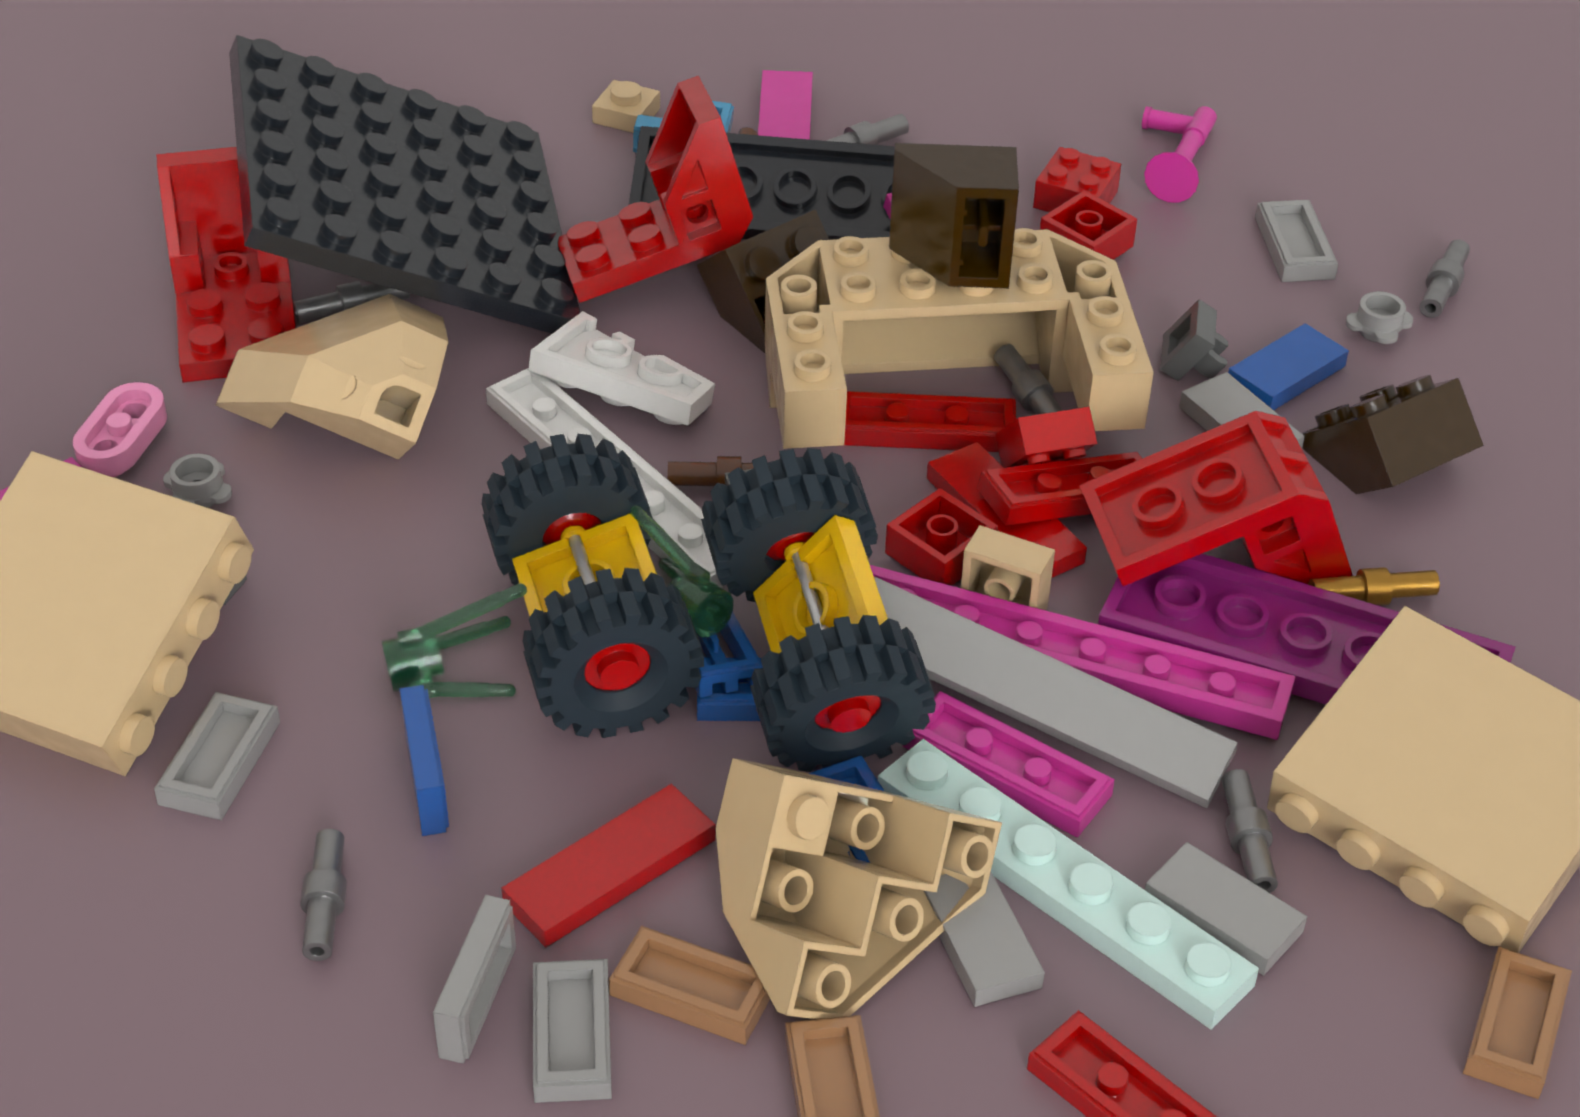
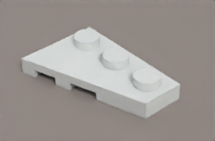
(622, 377)

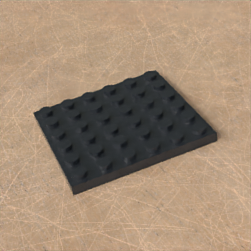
(396, 187)

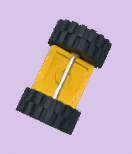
(603, 625)
(837, 667)

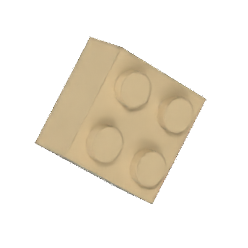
(1008, 568)

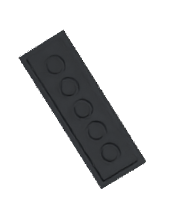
(796, 177)

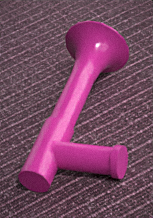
(1173, 174)

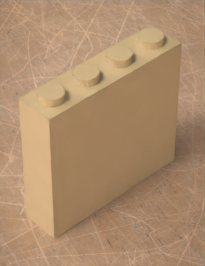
(103, 606)
(1444, 779)

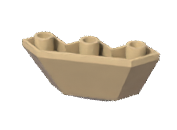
(352, 373)
(823, 922)

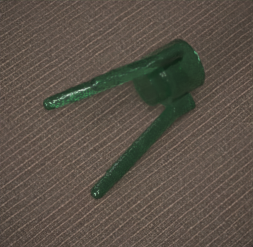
(705, 600)
(416, 652)

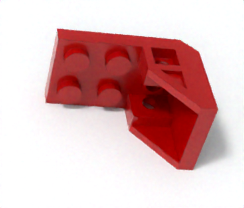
(697, 211)
(222, 288)
(1213, 489)

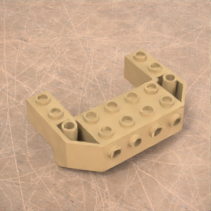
(870, 311)

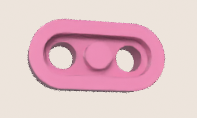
(120, 428)

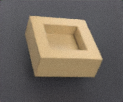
(623, 103)

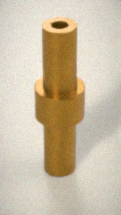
(1380, 586)

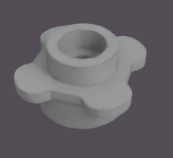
(1380, 317)
(198, 480)

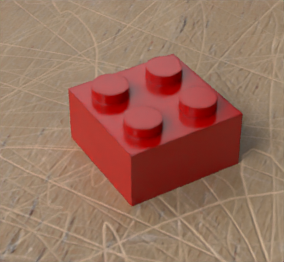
(1070, 174)
(1093, 224)
(1046, 437)
(934, 536)

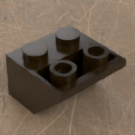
(955, 211)
(740, 272)
(1394, 434)

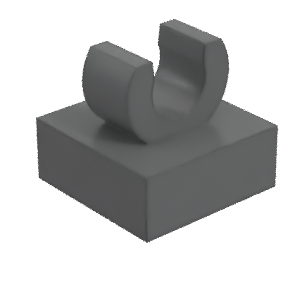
(1193, 343)

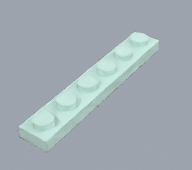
(1084, 891)

